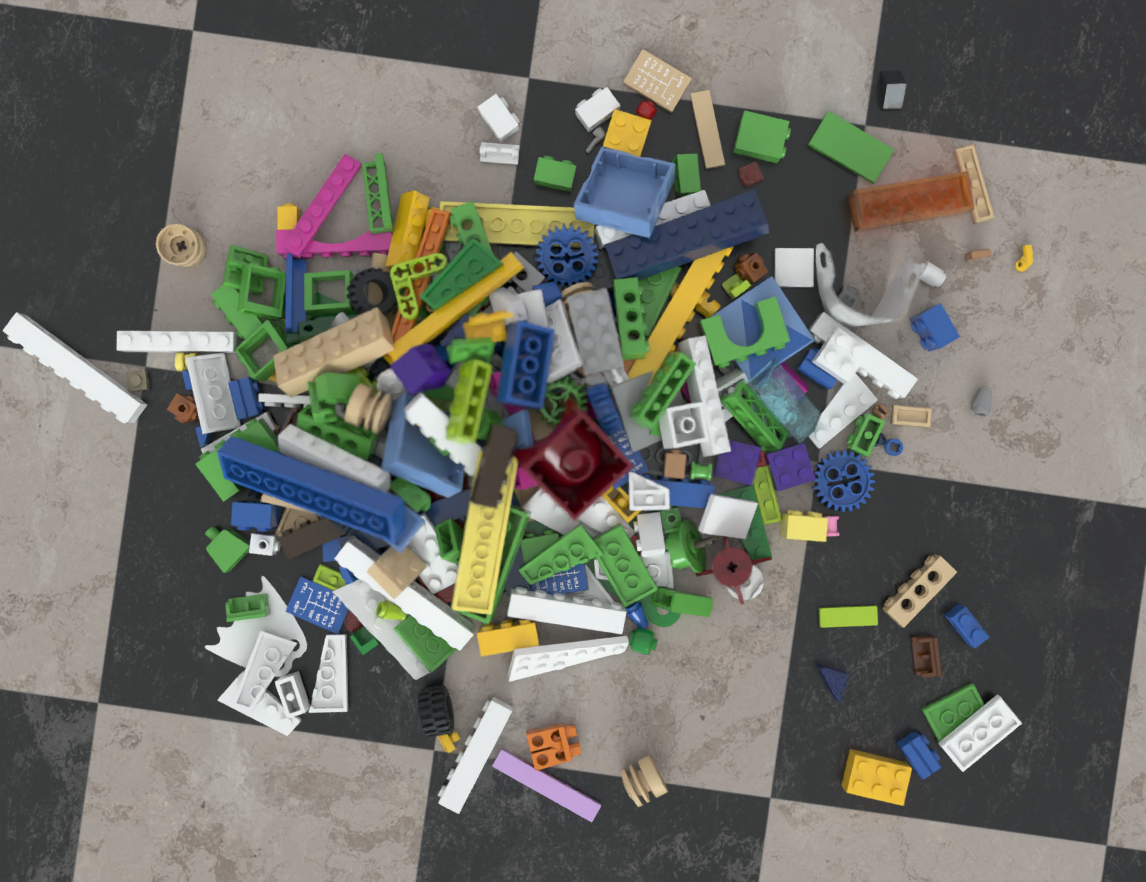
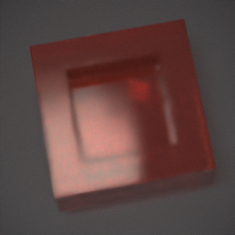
(750, 174)

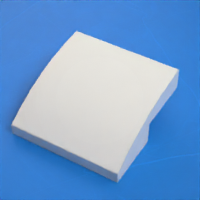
(534, 307)

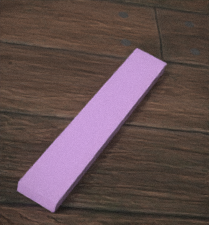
(546, 785)

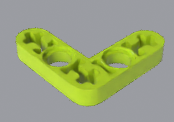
(406, 280)

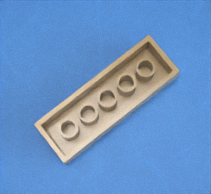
(334, 351)

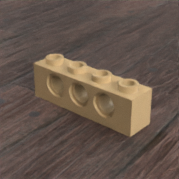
(929, 589)

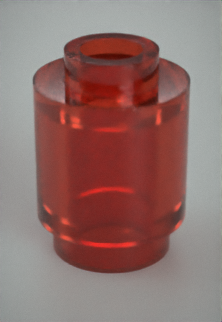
(352, 622)

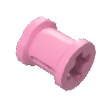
(832, 525)

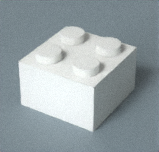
(841, 355)
(683, 425)

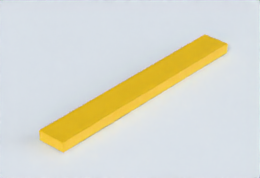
(456, 308)

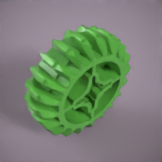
(552, 416)

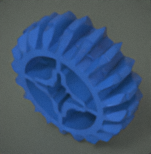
(604, 409)

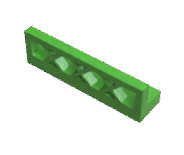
(381, 196)
(752, 421)

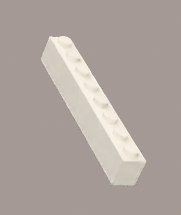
(75, 368)
(413, 600)

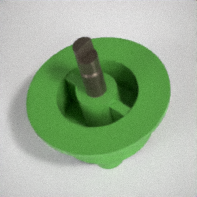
(688, 547)

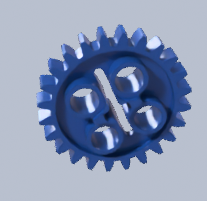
(564, 238)
(846, 497)

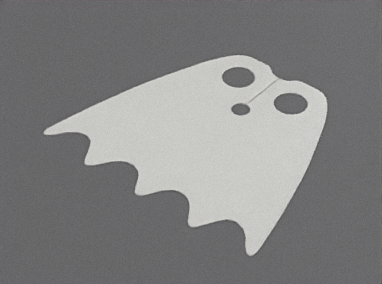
(240, 638)

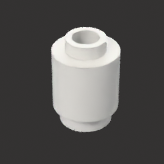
(932, 274)

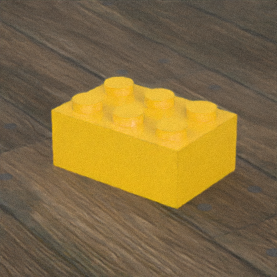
(507, 636)
(876, 777)

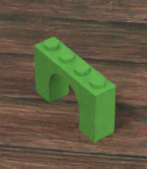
(772, 335)
(256, 433)

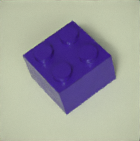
(739, 463)
(790, 467)

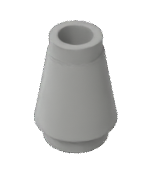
(982, 403)

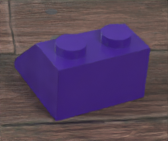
(421, 369)

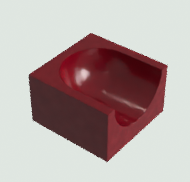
(574, 462)

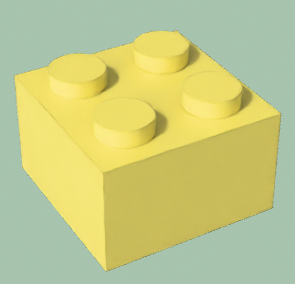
(804, 527)

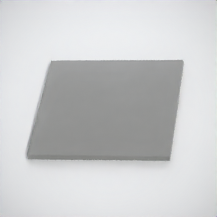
(625, 397)

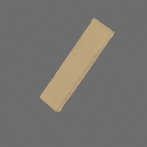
(707, 129)
(968, 161)

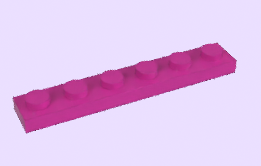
(322, 206)

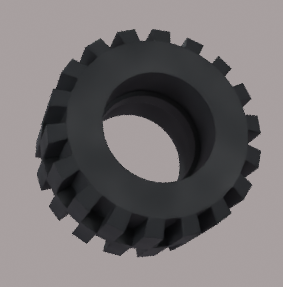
(378, 277)
(435, 711)

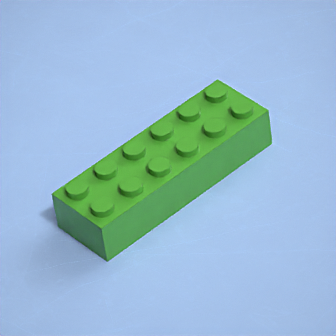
(516, 526)

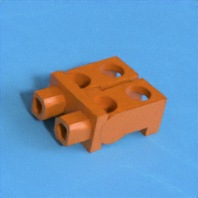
(551, 746)

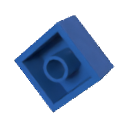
(934, 328)
(254, 514)

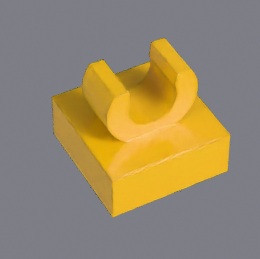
(447, 741)

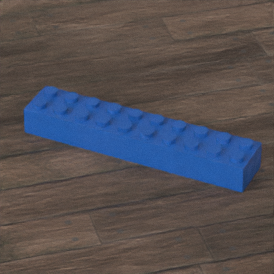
(313, 489)

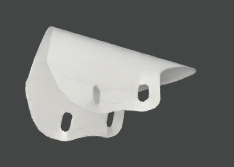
(892, 305)

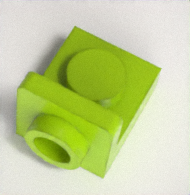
(735, 286)

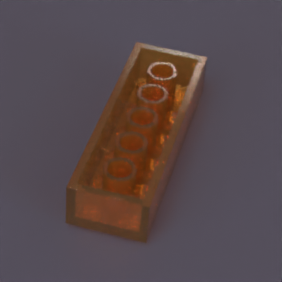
(911, 201)

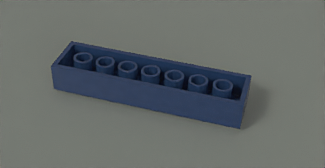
(689, 237)

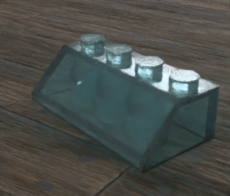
(785, 401)

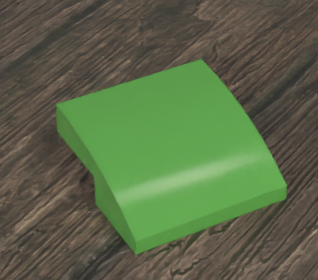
(236, 260)

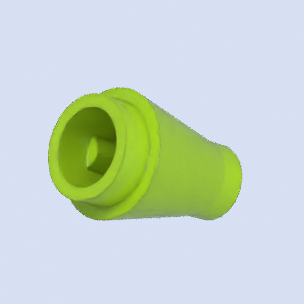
(388, 610)

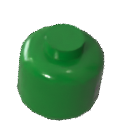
(642, 641)

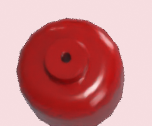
(646, 110)

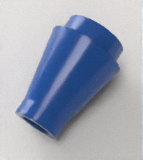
(637, 615)

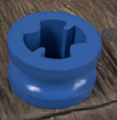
(894, 441)

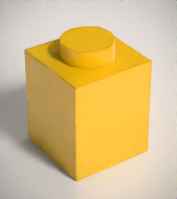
(288, 216)

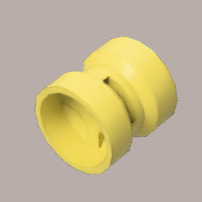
(180, 360)

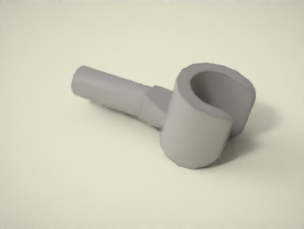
(600, 135)

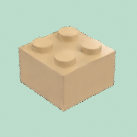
(396, 570)

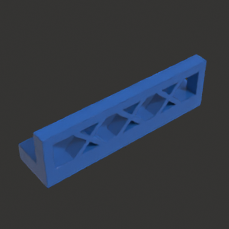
(294, 293)

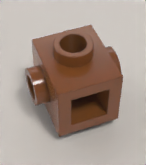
(750, 267)
(184, 408)

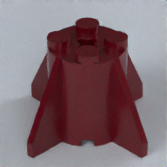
(741, 574)

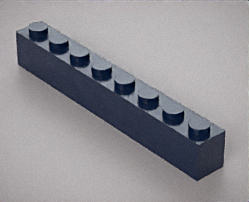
(440, 510)

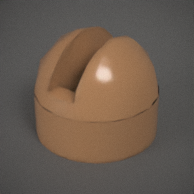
(877, 413)

